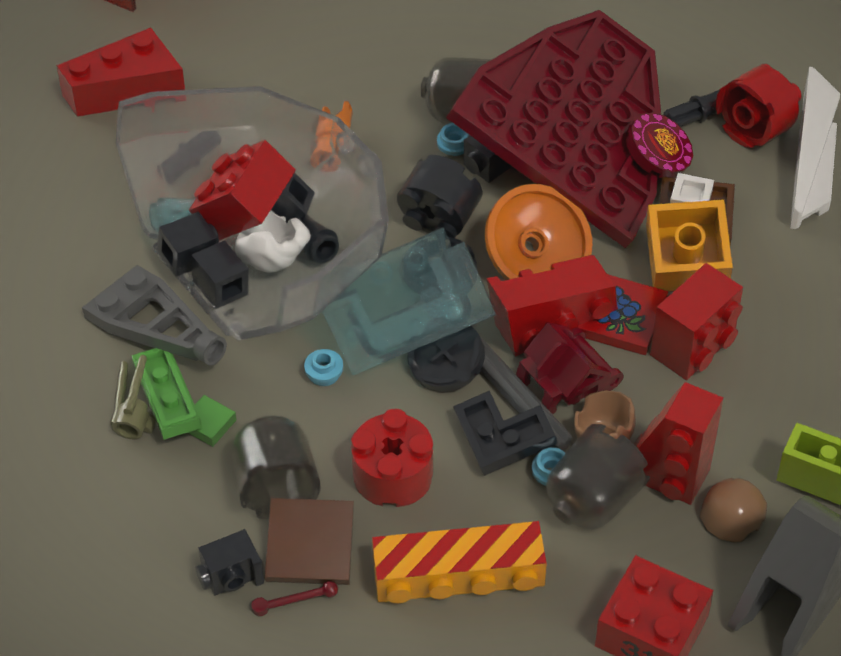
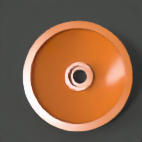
(542, 218)

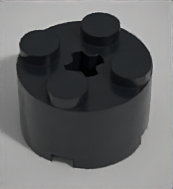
(438, 196)

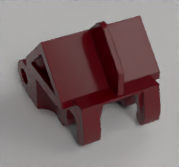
(566, 366)

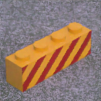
(459, 562)

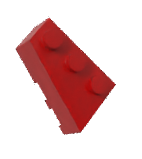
(119, 72)
(565, 296)
(681, 443)

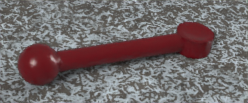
(261, 606)

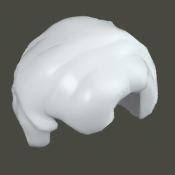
(272, 243)

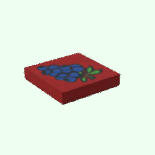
(633, 321)

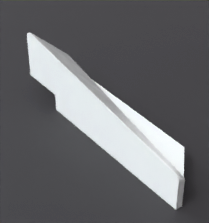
(815, 149)

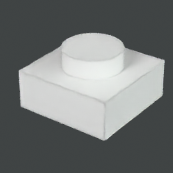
(691, 189)

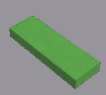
(167, 394)

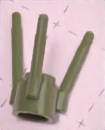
(131, 415)

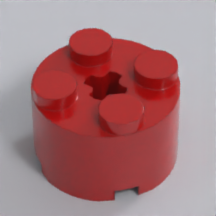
(758, 106)
(392, 459)

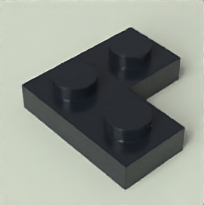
(501, 441)

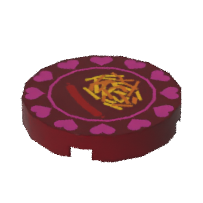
(659, 145)

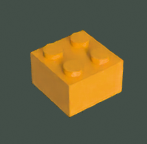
(685, 239)

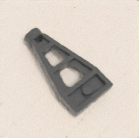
(134, 291)

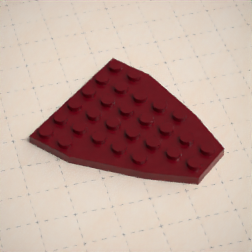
(564, 113)

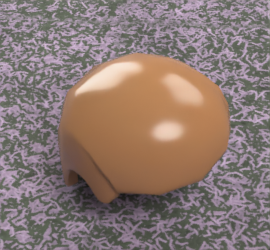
(609, 409)
(733, 509)

